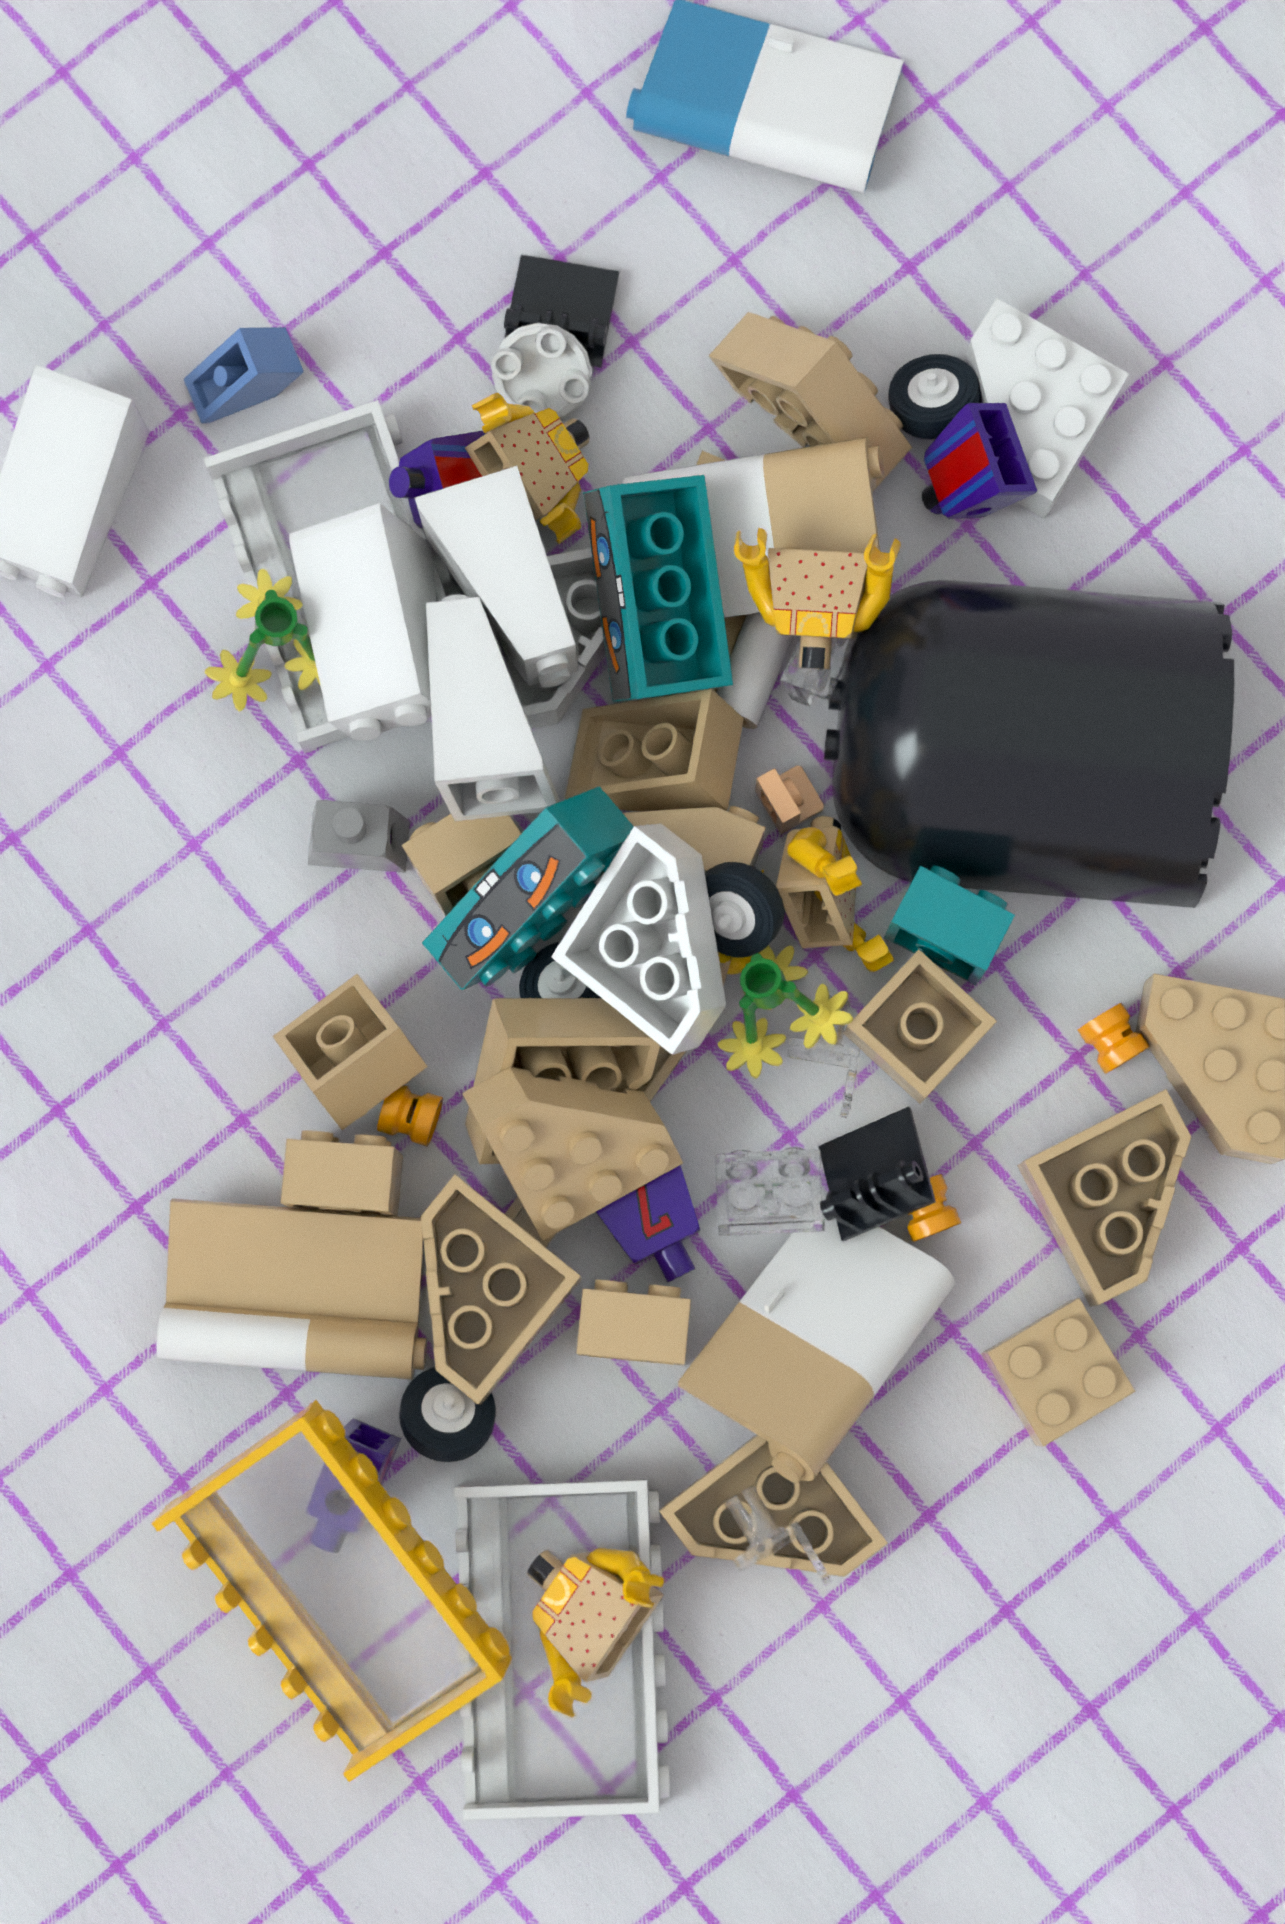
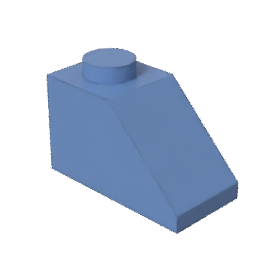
(243, 372)

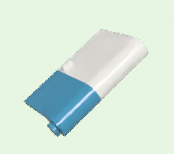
(766, 95)

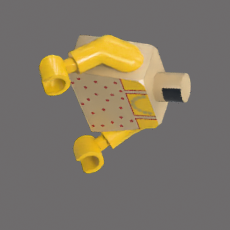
(543, 452)
(817, 592)
(820, 892)
(589, 1616)

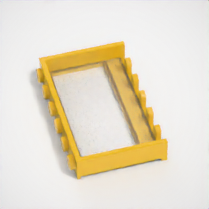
(339, 1587)

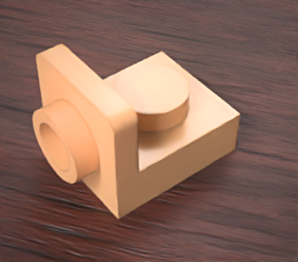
(788, 797)

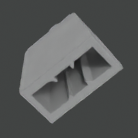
(358, 836)

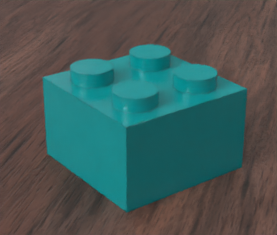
(950, 923)

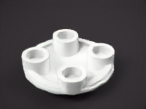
(542, 369)

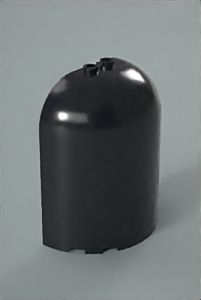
(1037, 740)

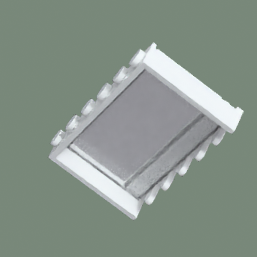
(295, 484)
(516, 1749)

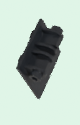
(566, 296)
(875, 1175)

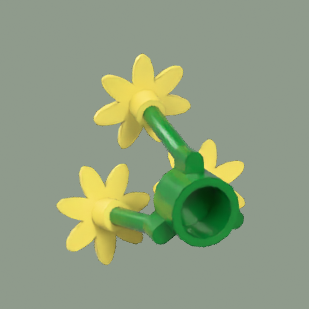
(274, 626)
(767, 986)

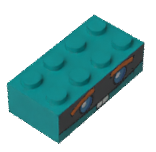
(658, 587)
(530, 890)

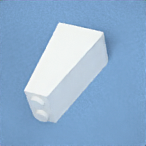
(65, 479)
(496, 554)
(367, 618)
(480, 732)

